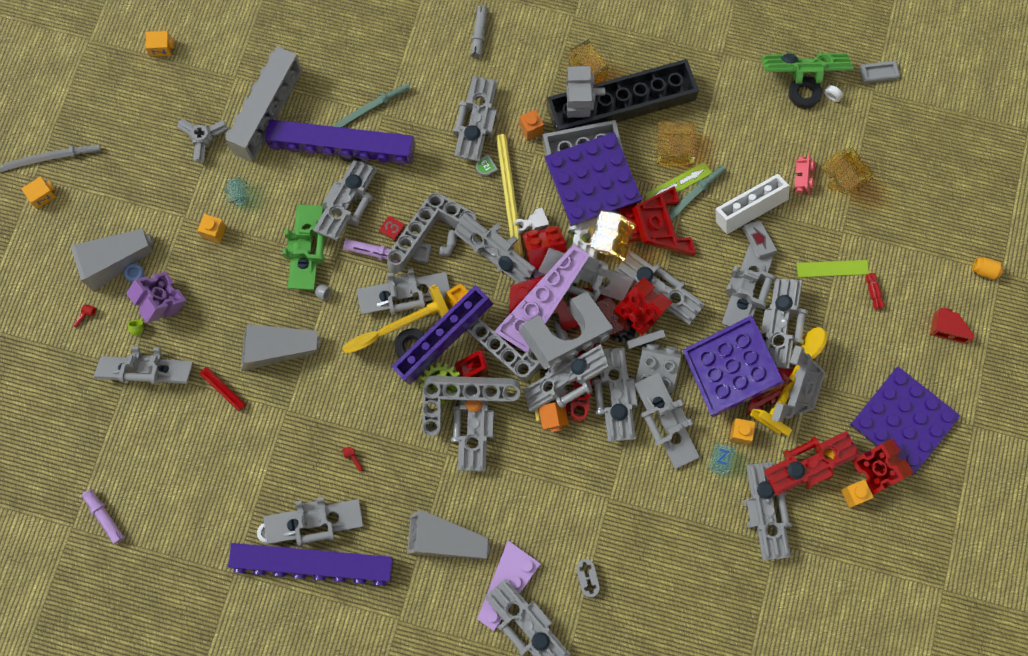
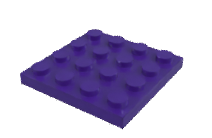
(592, 179)
(732, 366)
(908, 415)

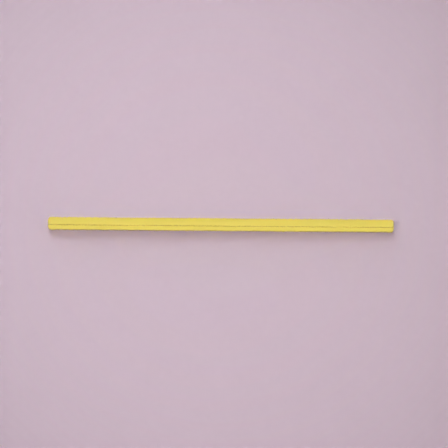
(512, 213)

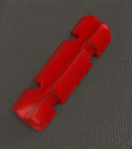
(875, 291)

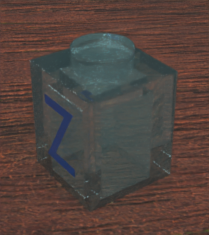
(721, 459)

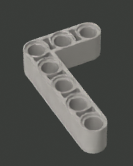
(423, 227)
(505, 350)
(462, 393)

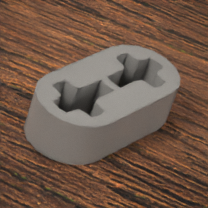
(583, 579)

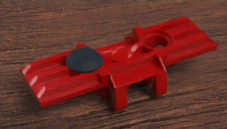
(813, 469)

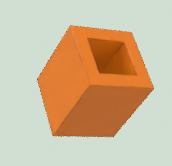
(531, 124)
(553, 417)

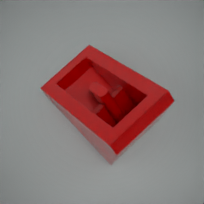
(473, 365)

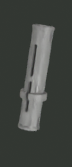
(478, 38)

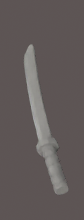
(71, 151)

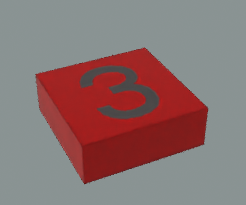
(391, 228)

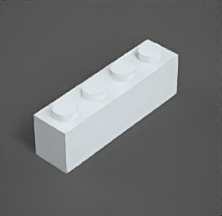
(752, 203)

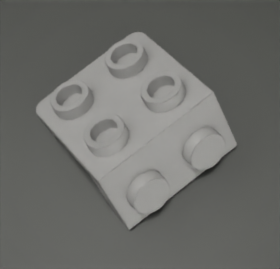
(661, 360)

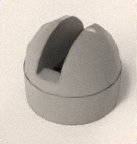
(323, 292)

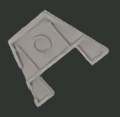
(806, 387)

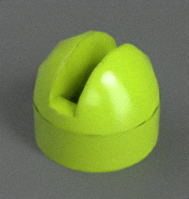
(136, 327)

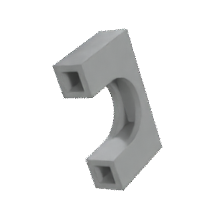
(552, 350)

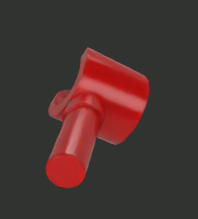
(85, 310)
(349, 452)

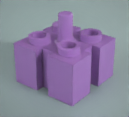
(156, 297)

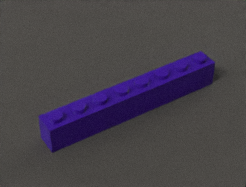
(340, 141)
(311, 563)

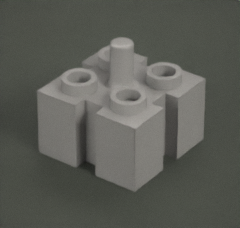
(581, 91)

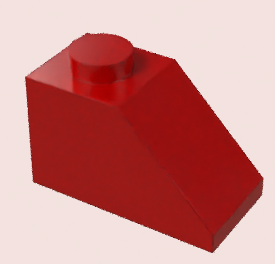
(950, 326)

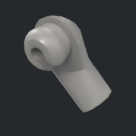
(451, 243)

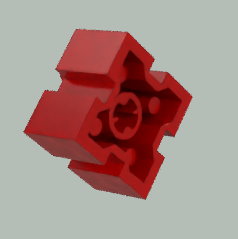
(643, 306)
(882, 466)

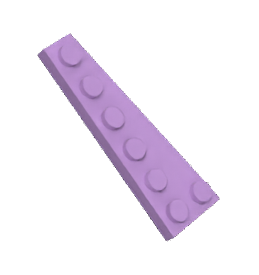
(544, 296)

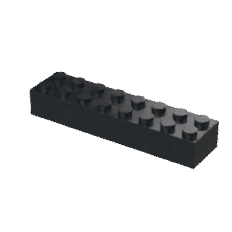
(631, 96)

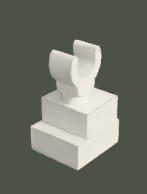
(535, 222)

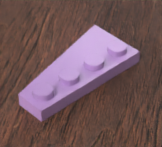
(517, 569)

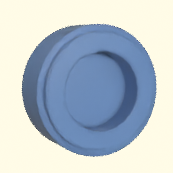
(133, 272)

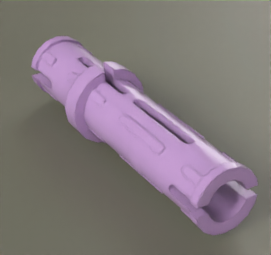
(367, 249)
(98, 510)

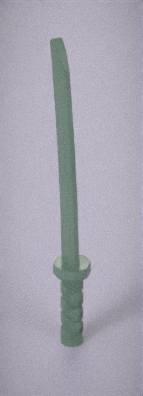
(371, 105)
(702, 186)

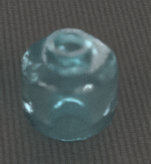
(237, 191)

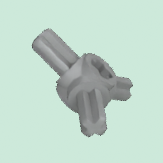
(199, 130)

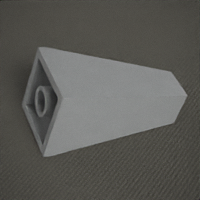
(108, 257)
(275, 344)
(441, 538)

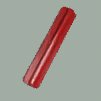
(223, 389)

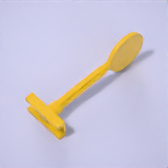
(438, 305)
(813, 344)

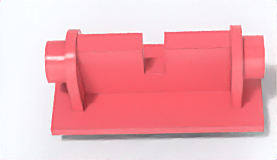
(806, 181)

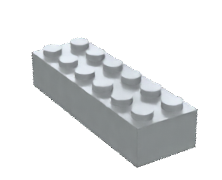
(264, 103)

